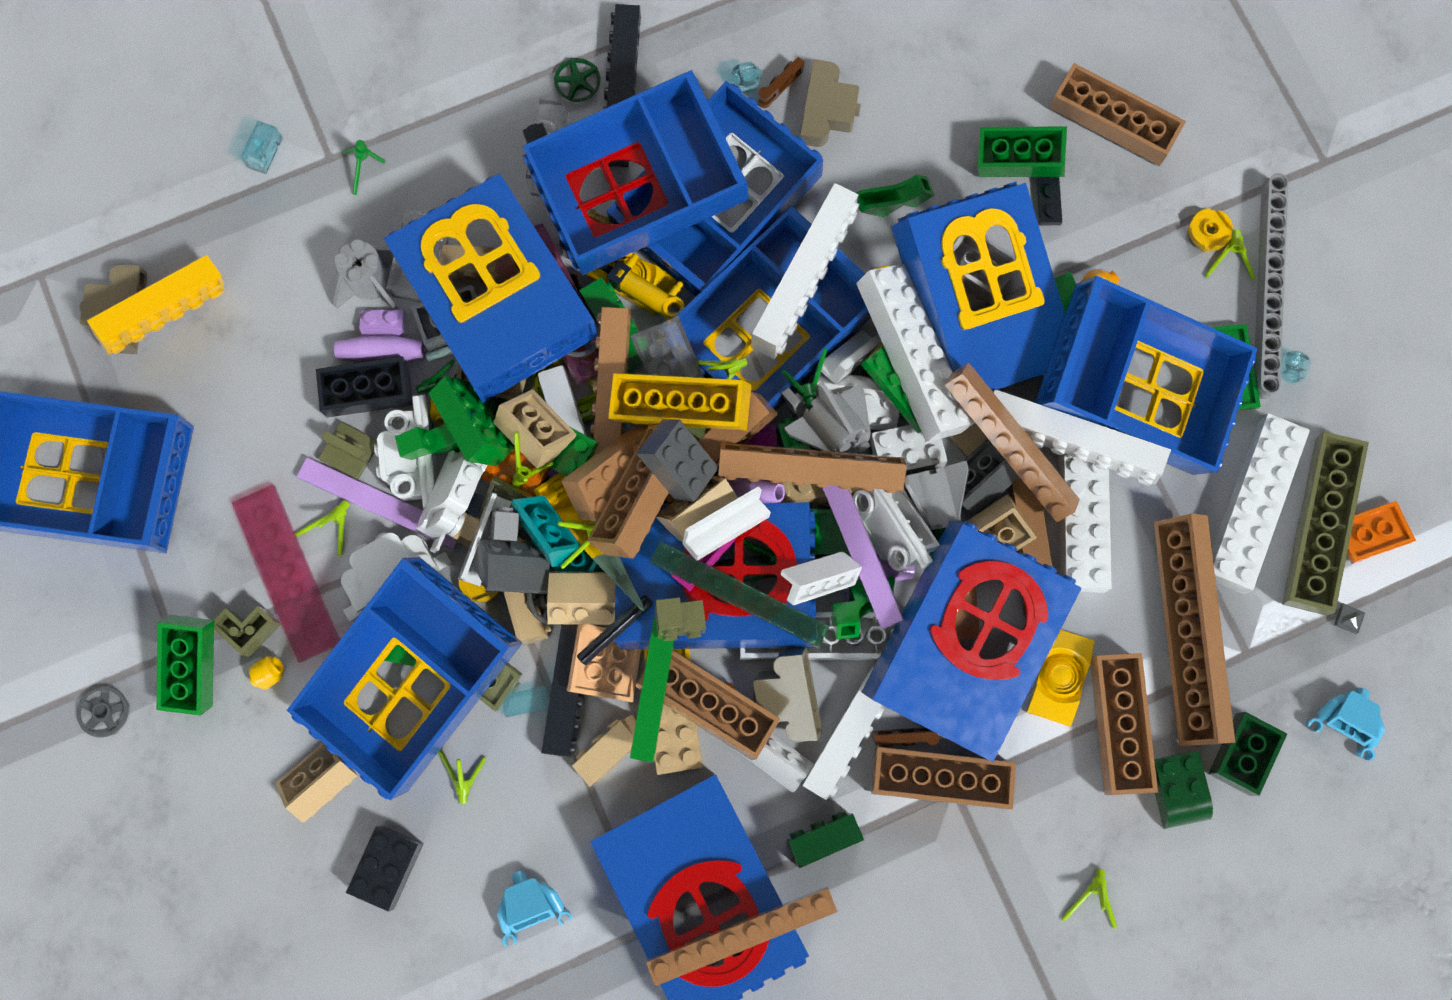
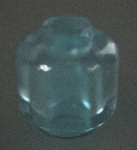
(745, 76)
(1295, 366)

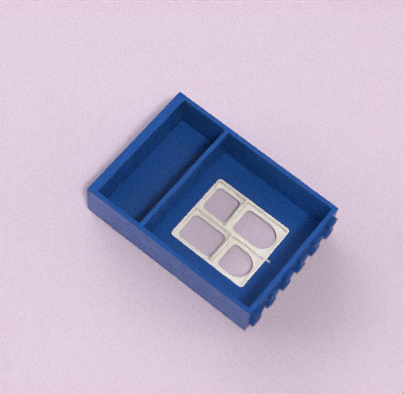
(710, 246)

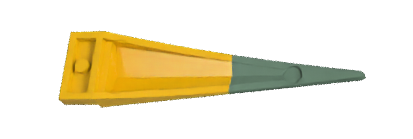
(612, 565)

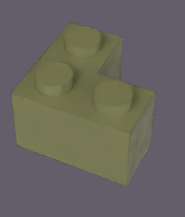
(679, 619)
(246, 634)

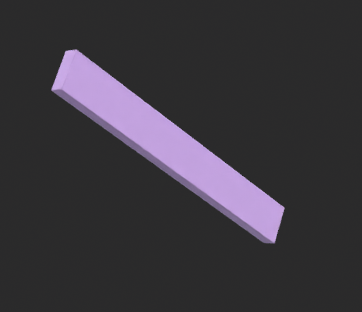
(365, 497)
(863, 553)

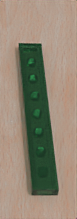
(739, 594)

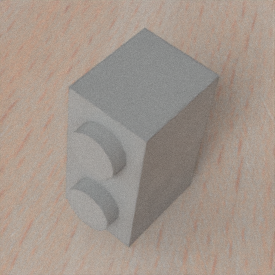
(503, 524)

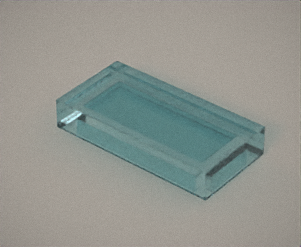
(526, 701)

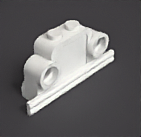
(406, 477)
(450, 498)
(895, 528)
(376, 562)

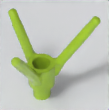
(1235, 245)
(730, 367)
(522, 472)
(336, 515)
(577, 525)
(462, 784)
(1099, 888)

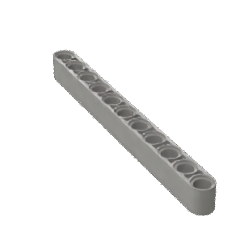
(1275, 276)

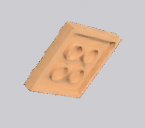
(609, 674)

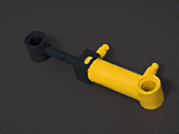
(625, 280)

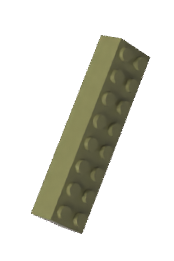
(1325, 524)

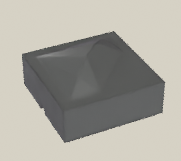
(1349, 618)

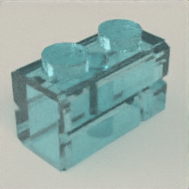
(261, 147)

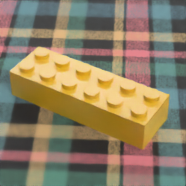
(157, 305)
(692, 400)

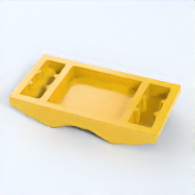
(644, 269)
(1061, 679)

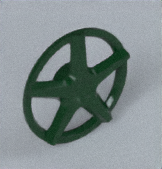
(577, 79)

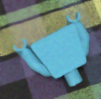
(1355, 718)
(527, 905)

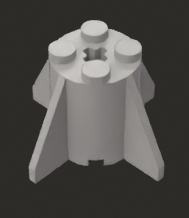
(362, 272)
(834, 422)
(938, 493)

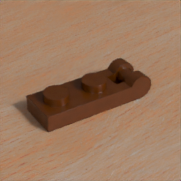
(780, 83)
(906, 736)

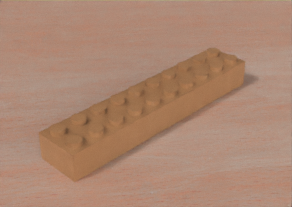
(1194, 631)

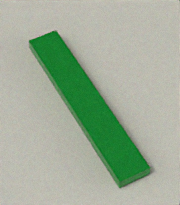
(652, 697)

